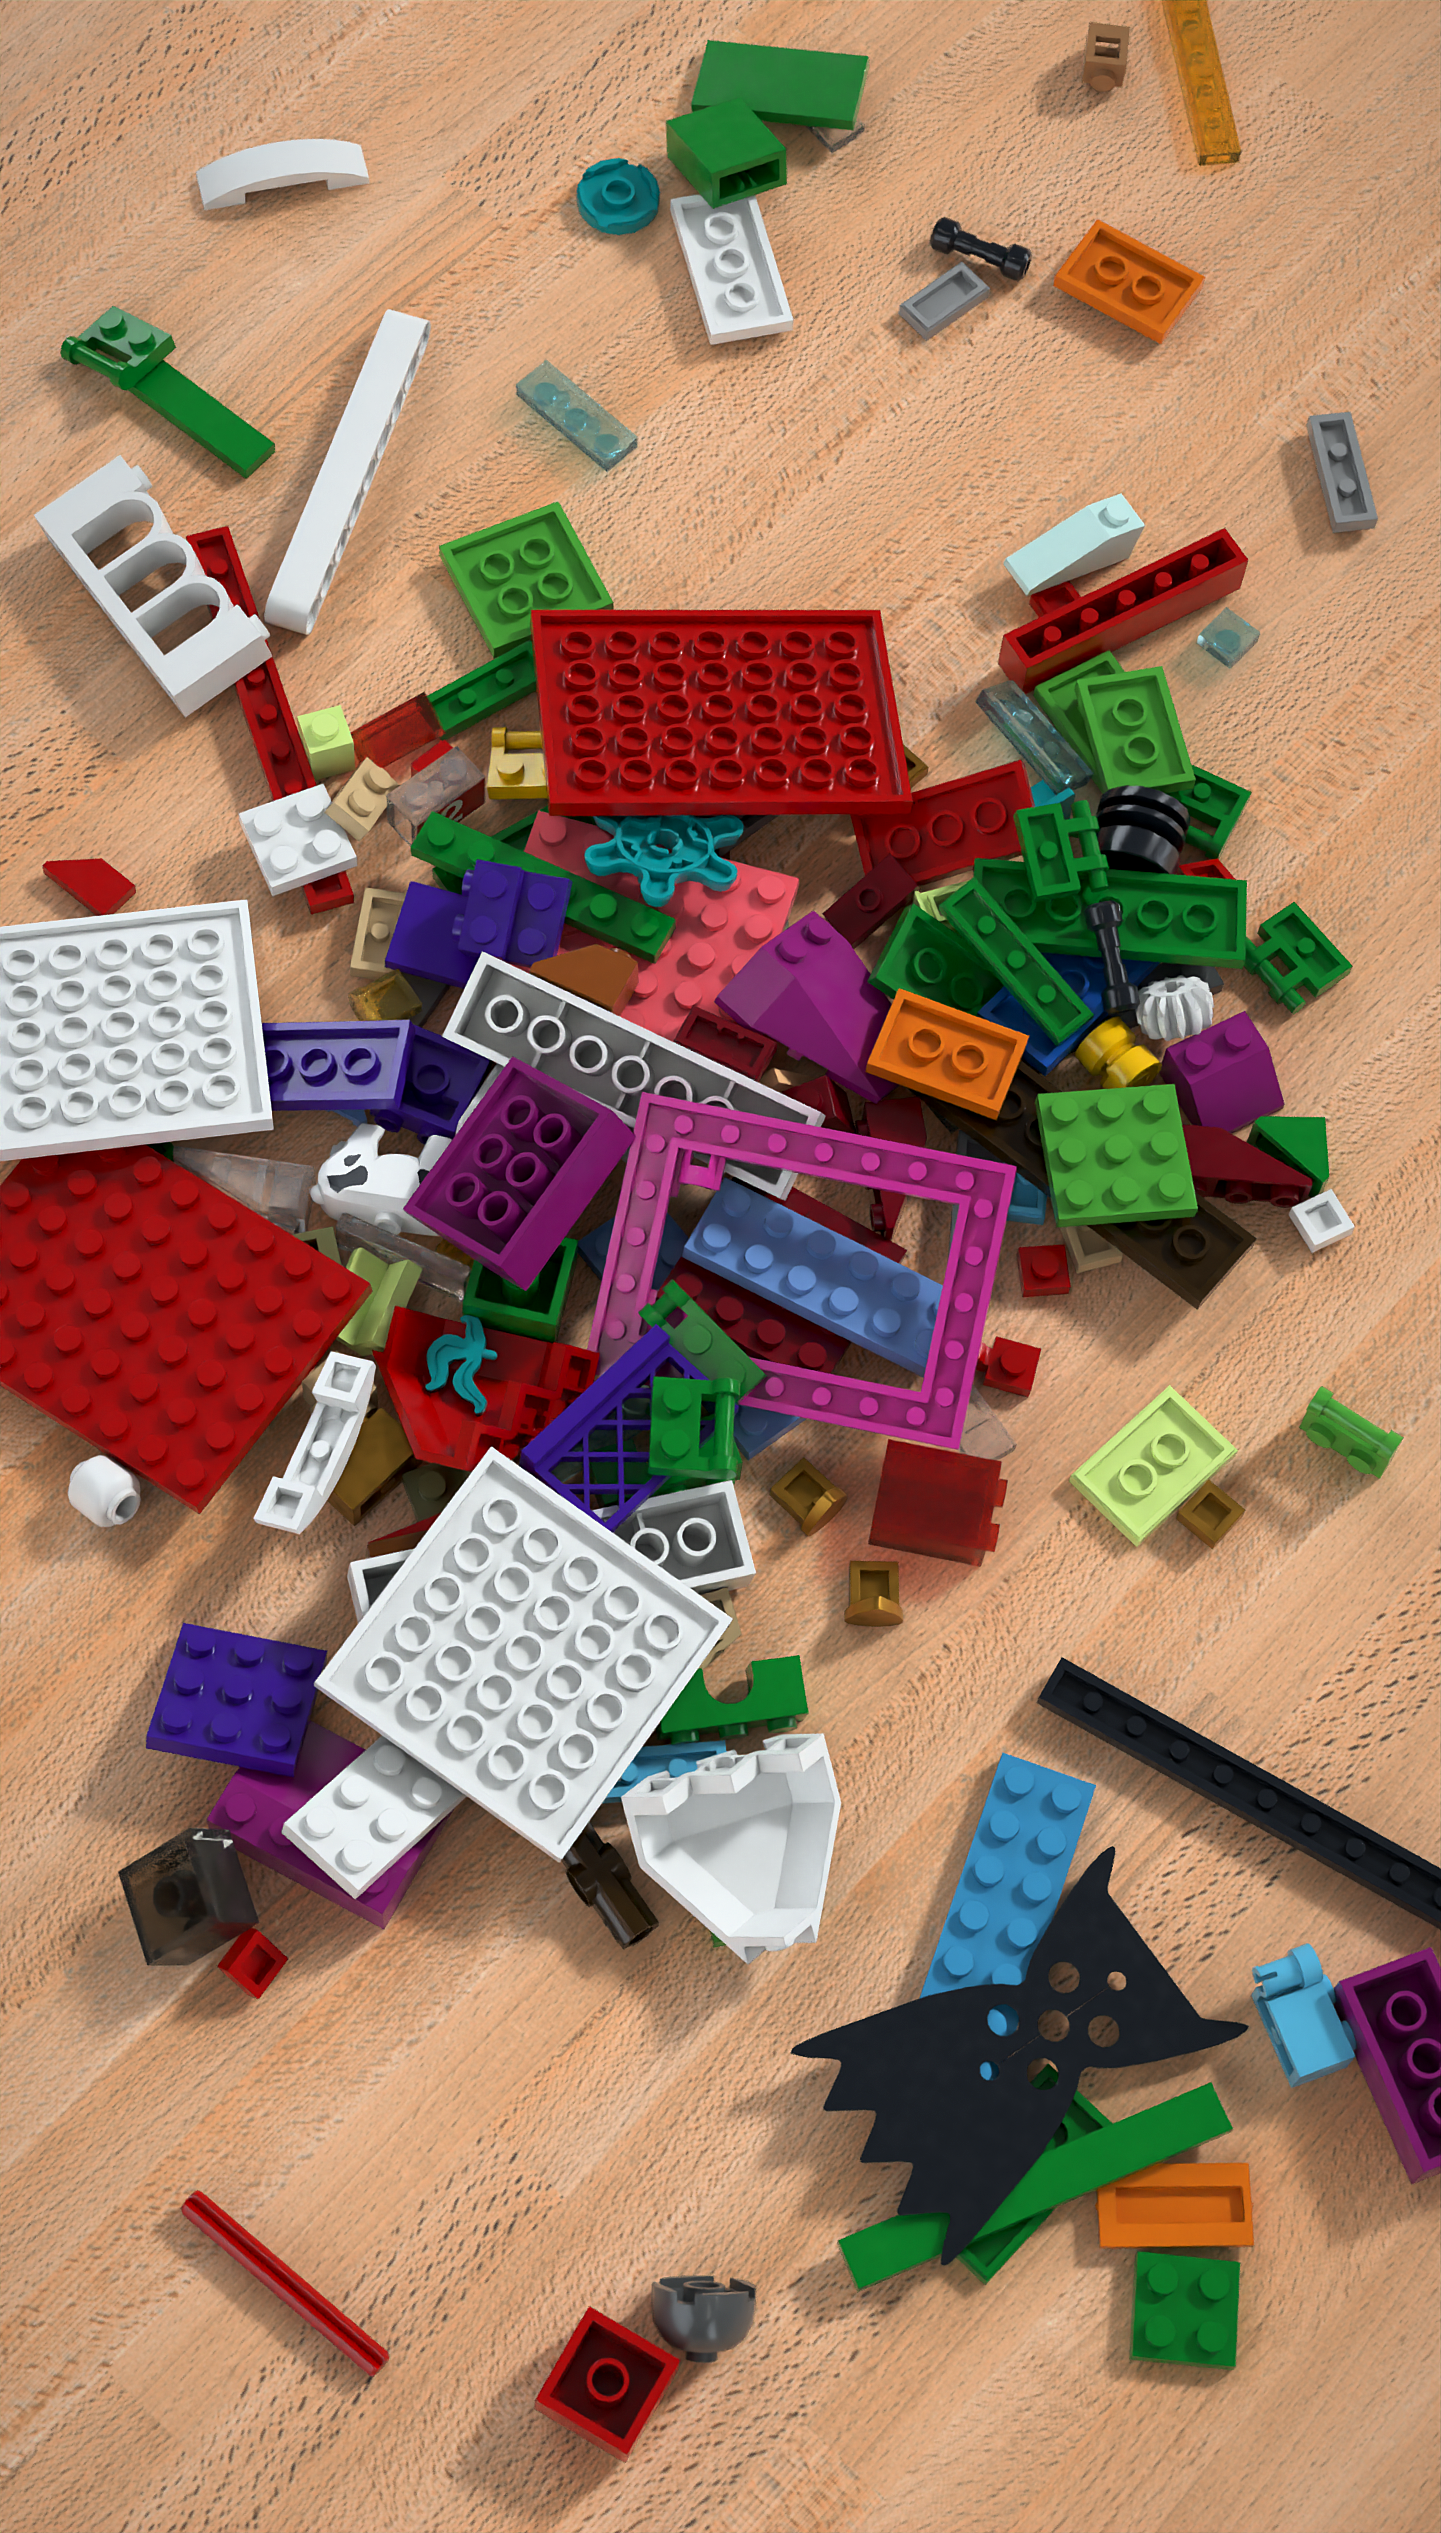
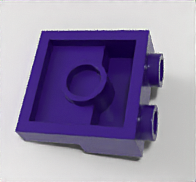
(511, 913)
(437, 1087)

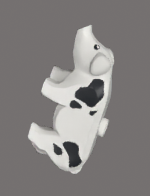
(373, 1185)

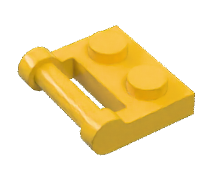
(516, 774)

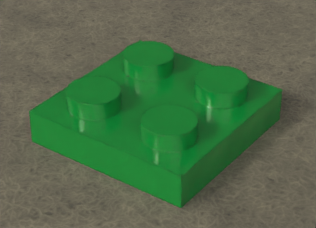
(1185, 2310)

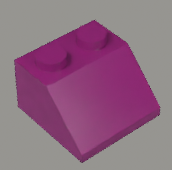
(1224, 1075)

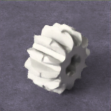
(1174, 1008)

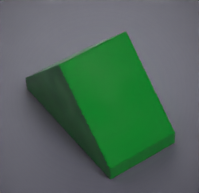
(1297, 1143)

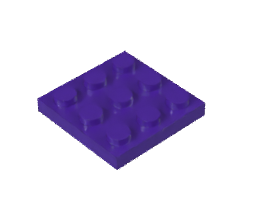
(236, 1700)

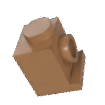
(1104, 65)

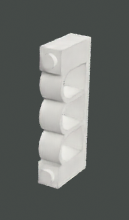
(210, 658)

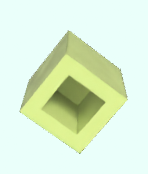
(327, 742)

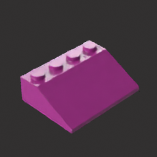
(520, 1172)
(261, 1802)

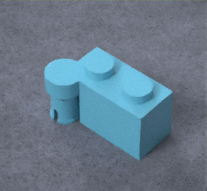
(1301, 2016)

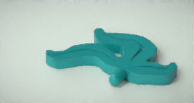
(453, 1348)

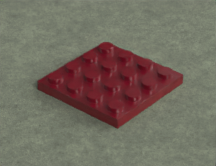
(763, 1327)

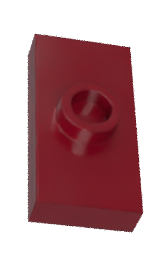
(871, 901)
(726, 1043)

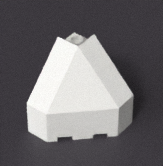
(744, 1840)

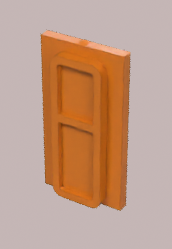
(1178, 2207)

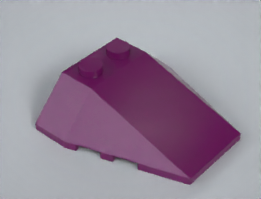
(814, 999)

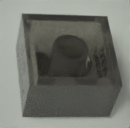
(188, 1897)

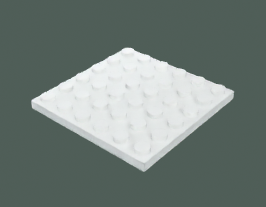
(130, 1031)
(523, 1653)

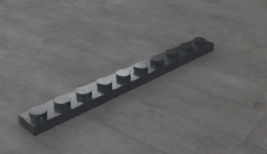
(1245, 1790)

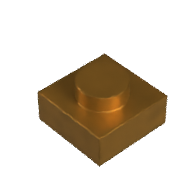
(1210, 1514)

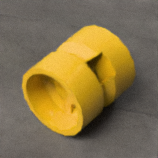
(1113, 1054)

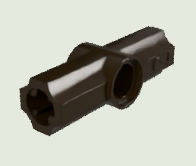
(605, 1883)

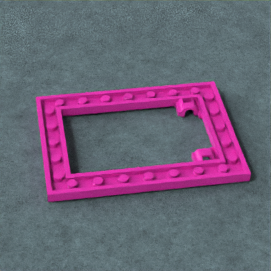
(662, 1159)

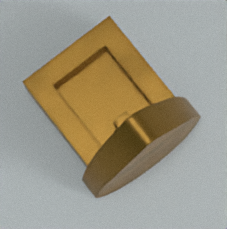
(808, 1496)
(874, 1594)

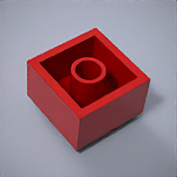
(607, 2384)

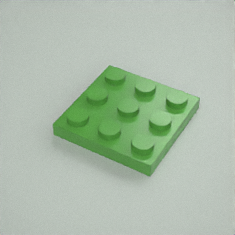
(519, 569)
(1115, 1155)

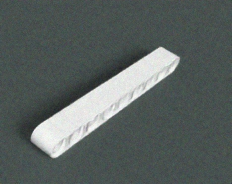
(347, 472)

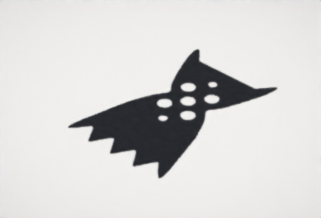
(981, 2135)

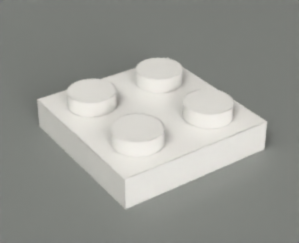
(297, 840)

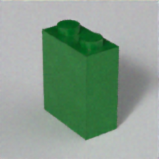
(726, 152)

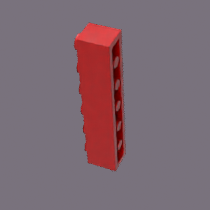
(1123, 610)

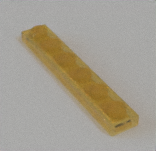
(1202, 81)

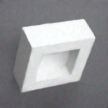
(1321, 1220)

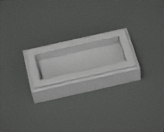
(944, 301)

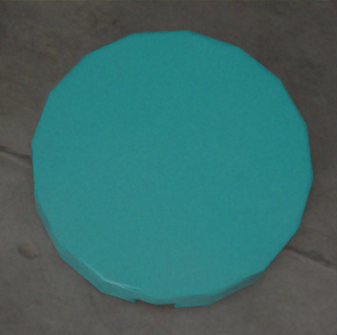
(618, 196)

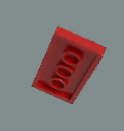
(949, 825)

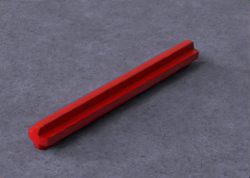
(285, 2283)

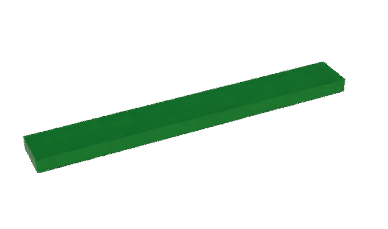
(1051, 2182)

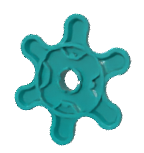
(658, 870)

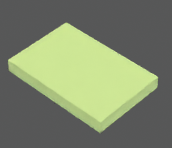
(1153, 1466)

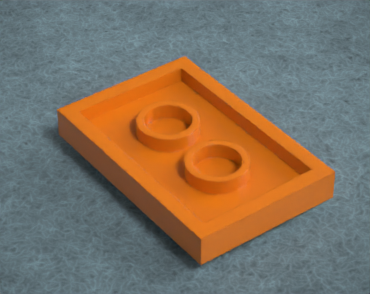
(1129, 281)
(947, 1054)

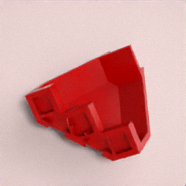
(522, 1387)

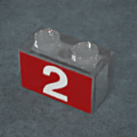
(446, 786)

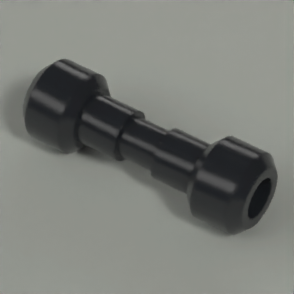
(1011, 260)
(1103, 920)

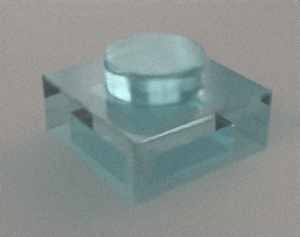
(1228, 638)

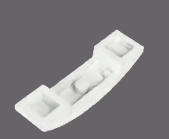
(280, 165)
(324, 1447)

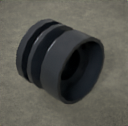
(1141, 829)

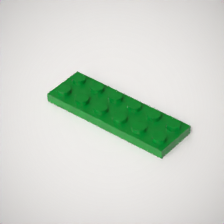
(1162, 914)

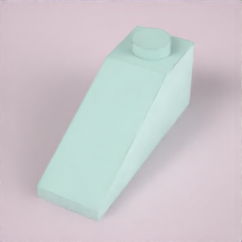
(1079, 545)

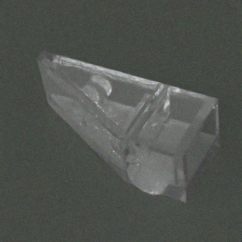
(265, 1186)

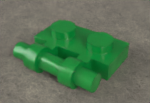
(1049, 854)
(1303, 950)

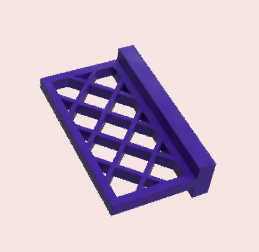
(591, 1413)

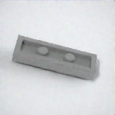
(1341, 472)

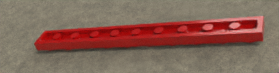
(267, 708)

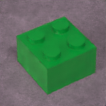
(521, 1312)

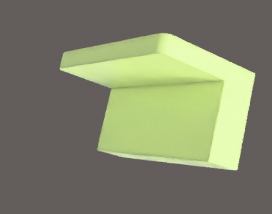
(391, 1287)

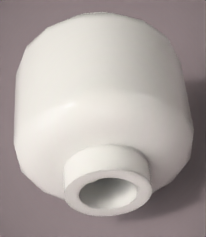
(104, 1491)

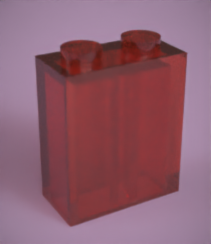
(937, 1503)

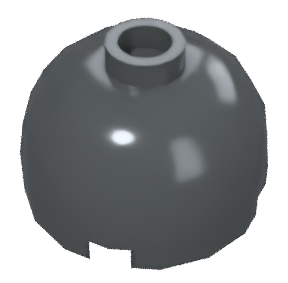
(702, 2314)

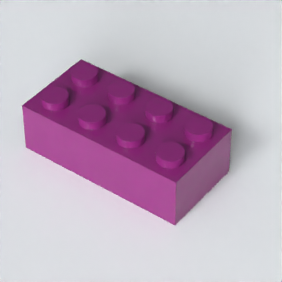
(1399, 2052)

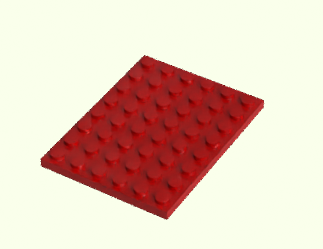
(717, 713)
(158, 1312)

